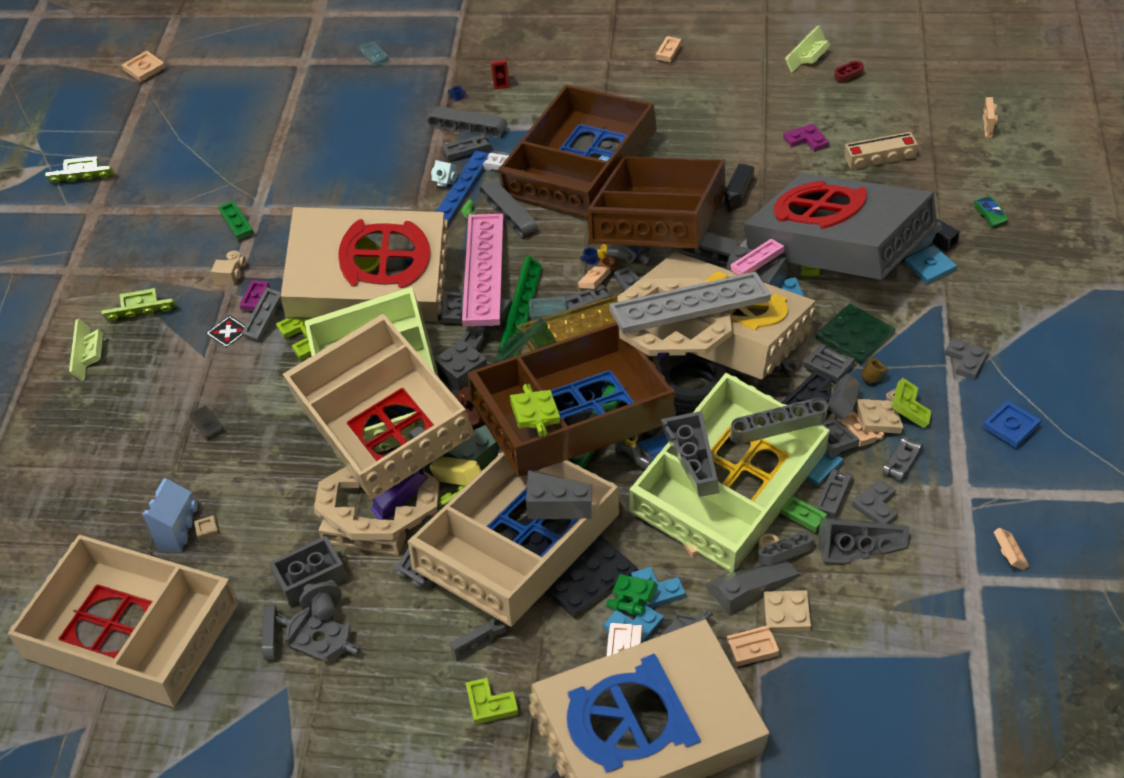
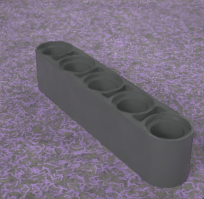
(467, 122)
(512, 211)
(778, 421)

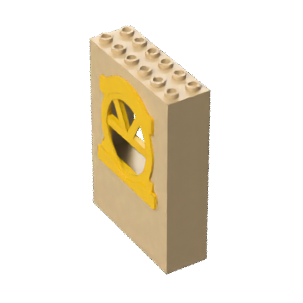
(756, 340)

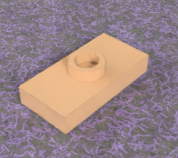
(594, 277)
(1011, 549)

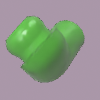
(467, 209)

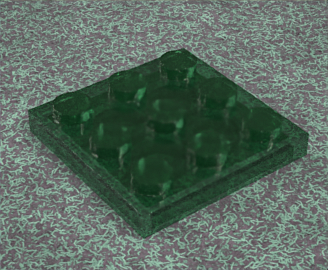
(855, 333)

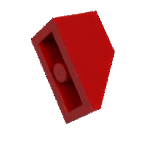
(500, 74)

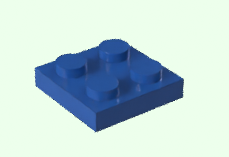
(1011, 424)

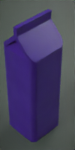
(386, 503)

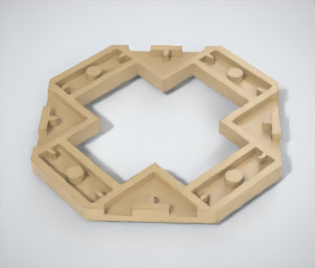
(675, 343)
(344, 517)

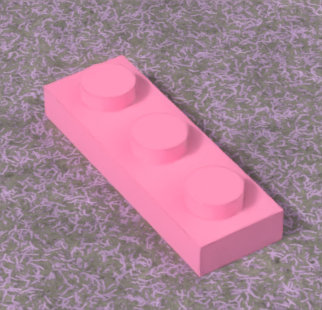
(757, 257)

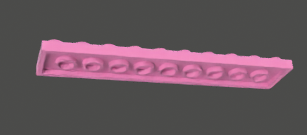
(483, 270)

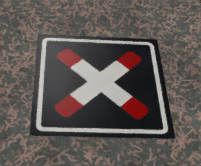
(226, 331)

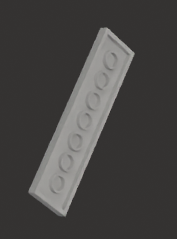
(689, 302)

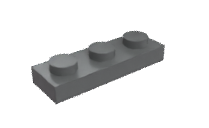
(262, 314)

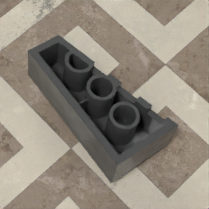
(691, 445)

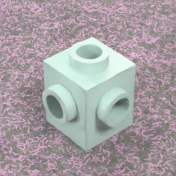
(444, 173)

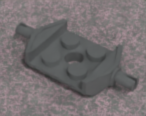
(304, 628)

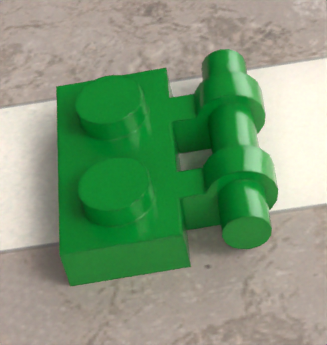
(634, 589)

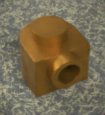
(873, 371)

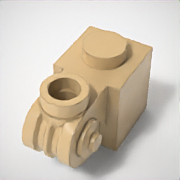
(228, 271)

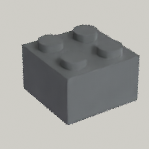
(457, 362)

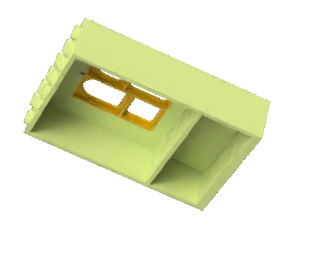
(727, 523)

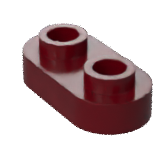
(848, 71)

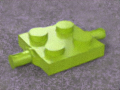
(534, 409)

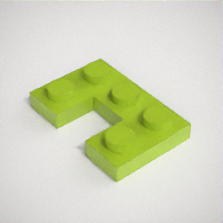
(291, 327)

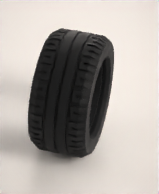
(690, 364)

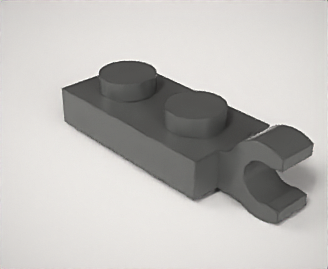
(476, 639)

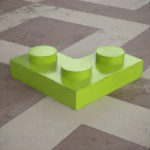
(905, 403)
(488, 707)

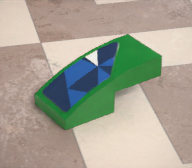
(991, 210)

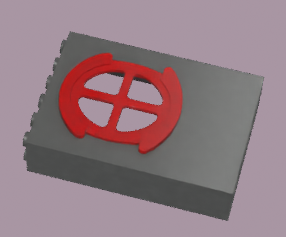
(866, 236)

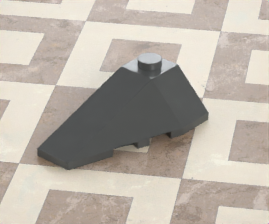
(851, 539)
(748, 585)

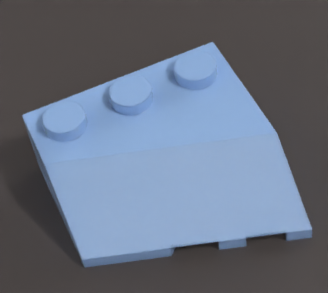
(170, 516)

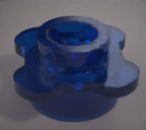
(457, 93)
(589, 255)

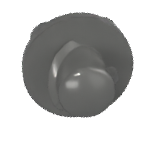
(321, 599)

